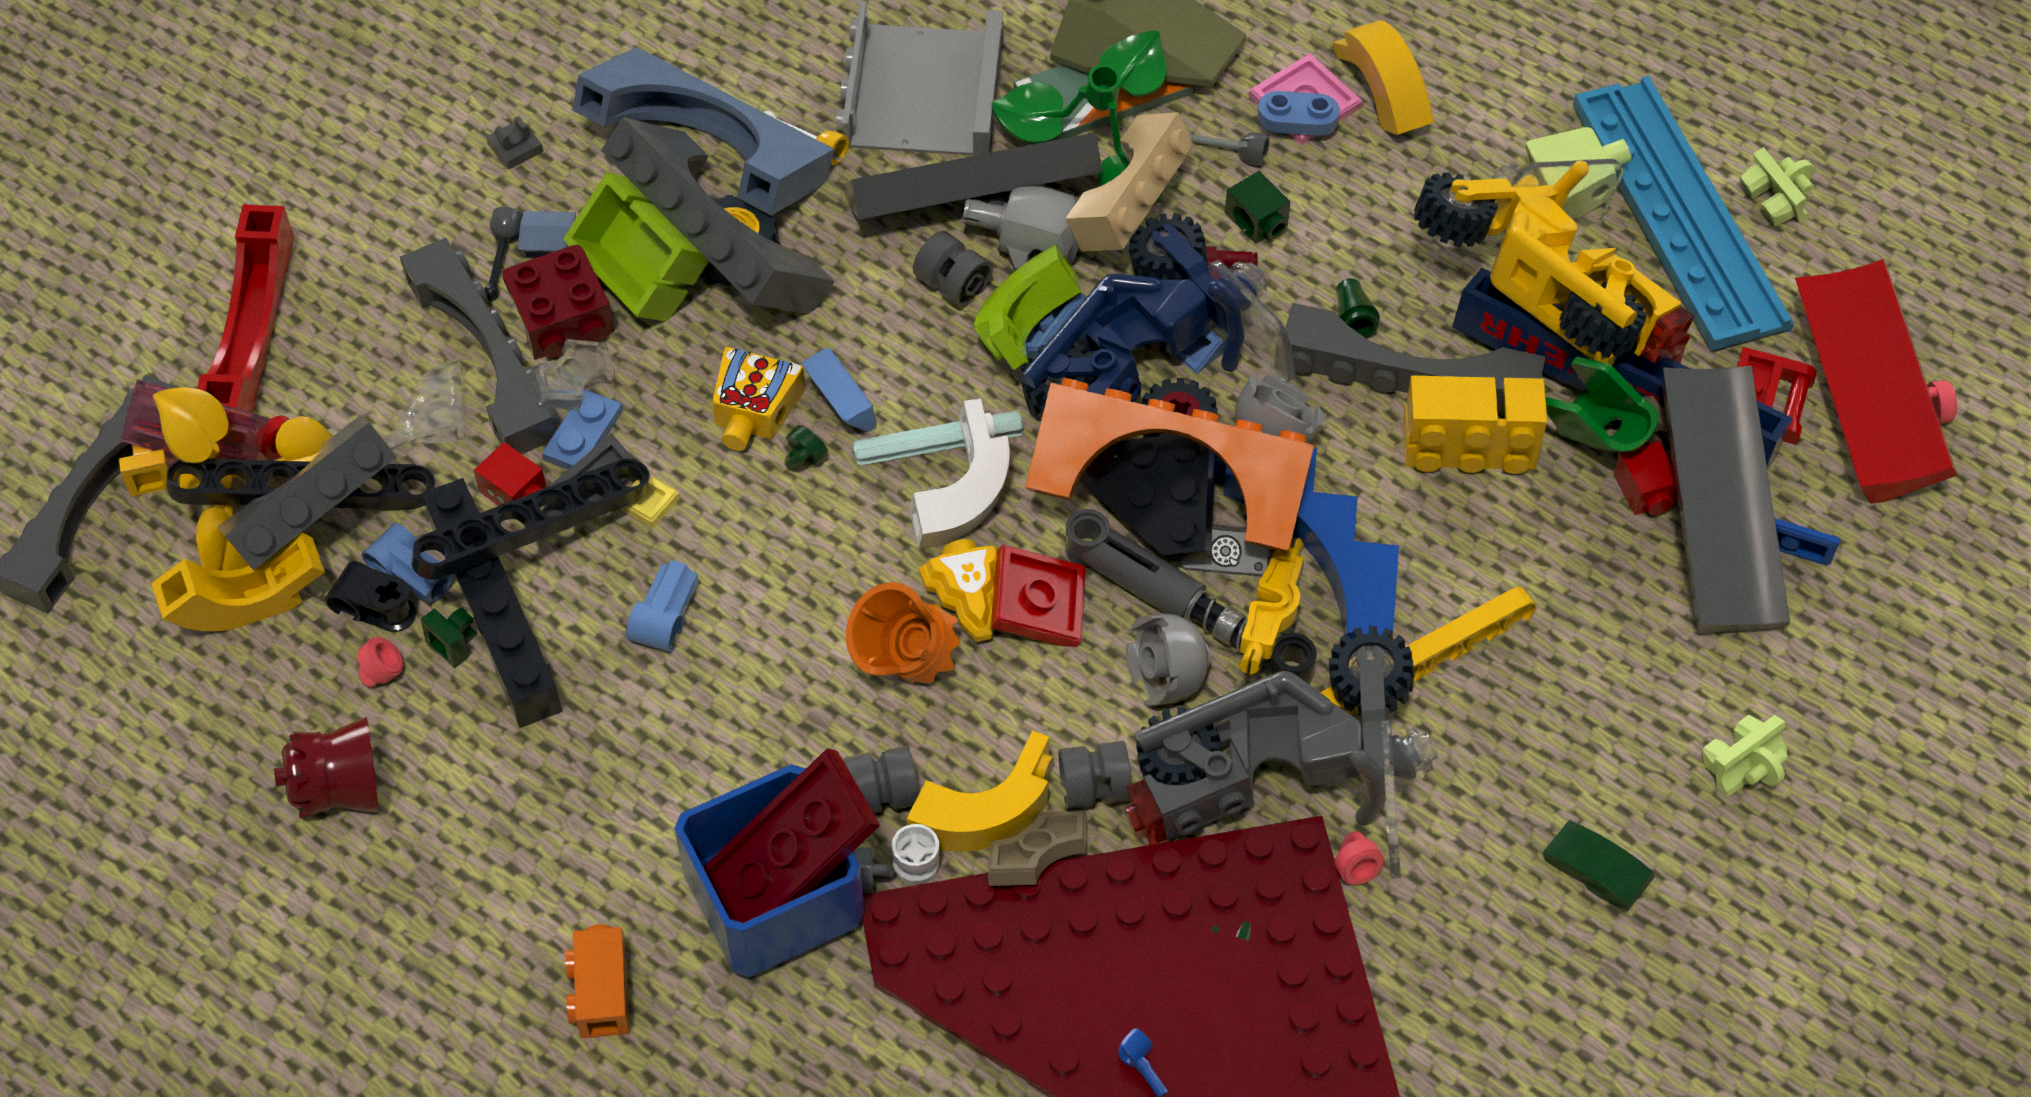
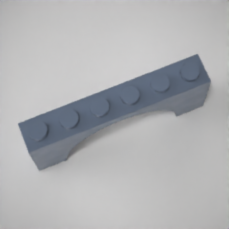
(639, 86)

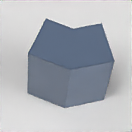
(543, 232)

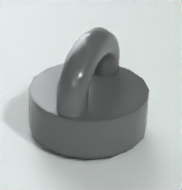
(870, 870)

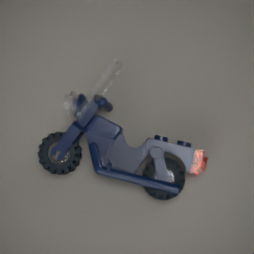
(1161, 303)

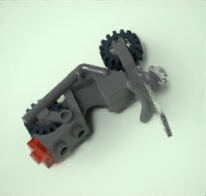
(1286, 720)

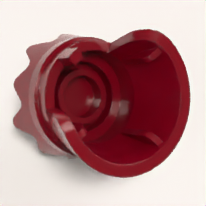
(329, 770)

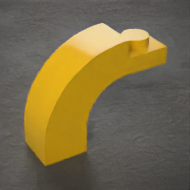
(1391, 74)
(234, 598)
(977, 819)

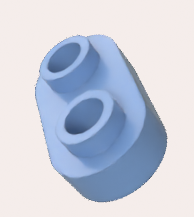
(1298, 113)

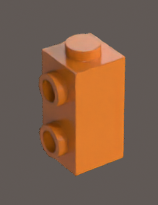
(600, 982)

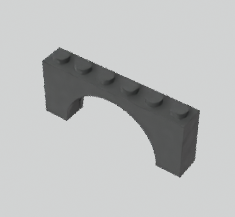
(664, 169)

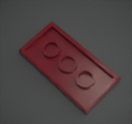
(793, 841)

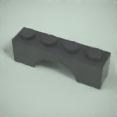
(283, 514)

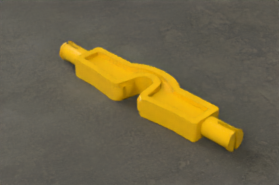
(1276, 608)

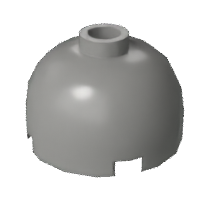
(1277, 407)
(1168, 649)

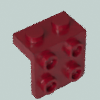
(559, 301)

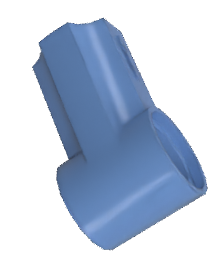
(393, 556)
(662, 612)

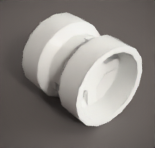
(914, 844)

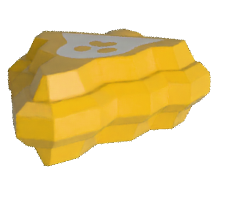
(965, 584)

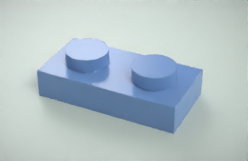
(582, 430)

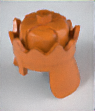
(900, 634)

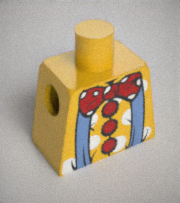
(754, 395)

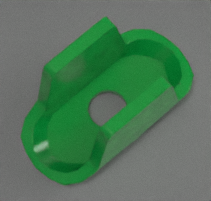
(1605, 400)

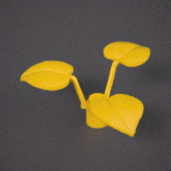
(191, 427)

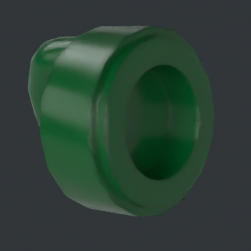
(804, 446)

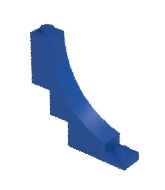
(1357, 571)

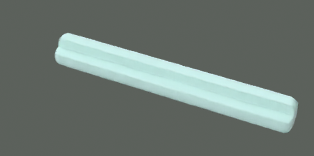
(927, 439)

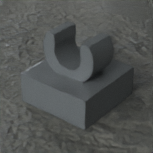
(514, 143)

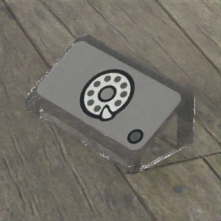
(1230, 557)

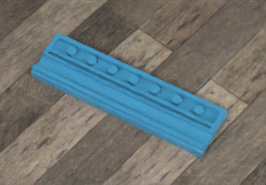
(1685, 217)

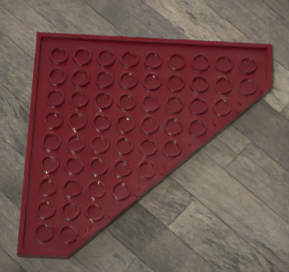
(1124, 943)

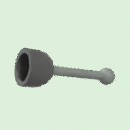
(1250, 147)

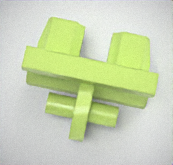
(1788, 199)
(1752, 758)

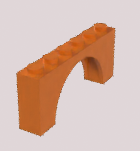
(1085, 424)

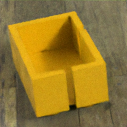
(1458, 426)

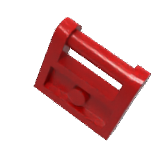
(1767, 372)

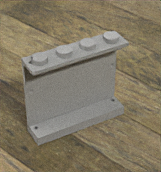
(920, 87)

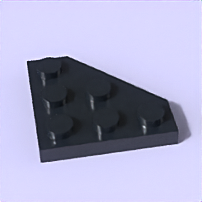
(1160, 492)

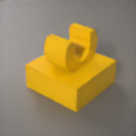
(144, 471)

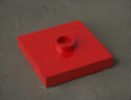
(1038, 596)

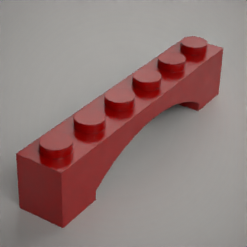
(261, 264)

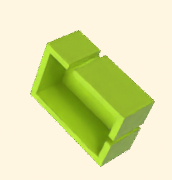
(635, 249)

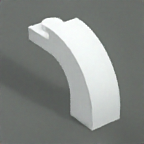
(959, 508)

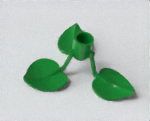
(1036, 108)

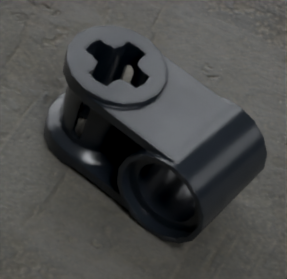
(372, 598)

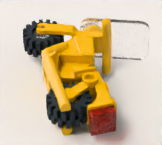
(1539, 212)

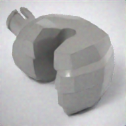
(1027, 222)

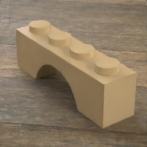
(1112, 213)

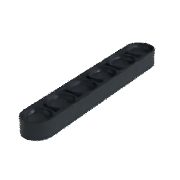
(257, 473)
(528, 512)

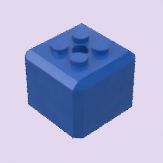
(786, 931)

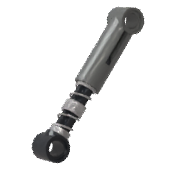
(1173, 590)

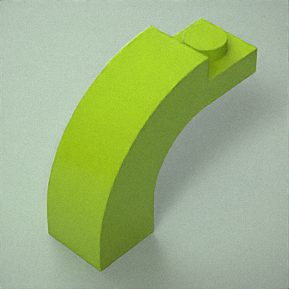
(1022, 302)

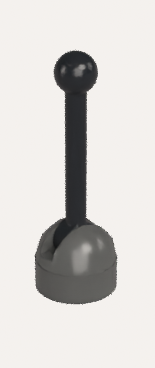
(505, 228)

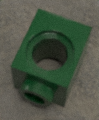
(1258, 207)

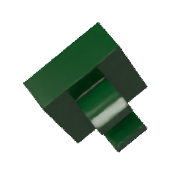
(449, 635)

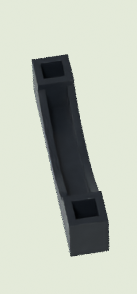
(497, 615)

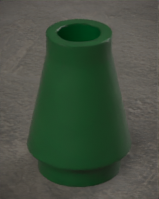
(1356, 308)

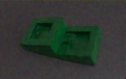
(1602, 864)

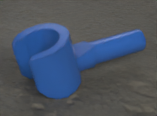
(1132, 1053)

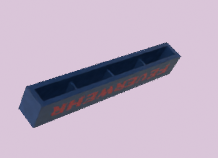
(1501, 323)

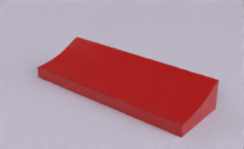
(1876, 381)

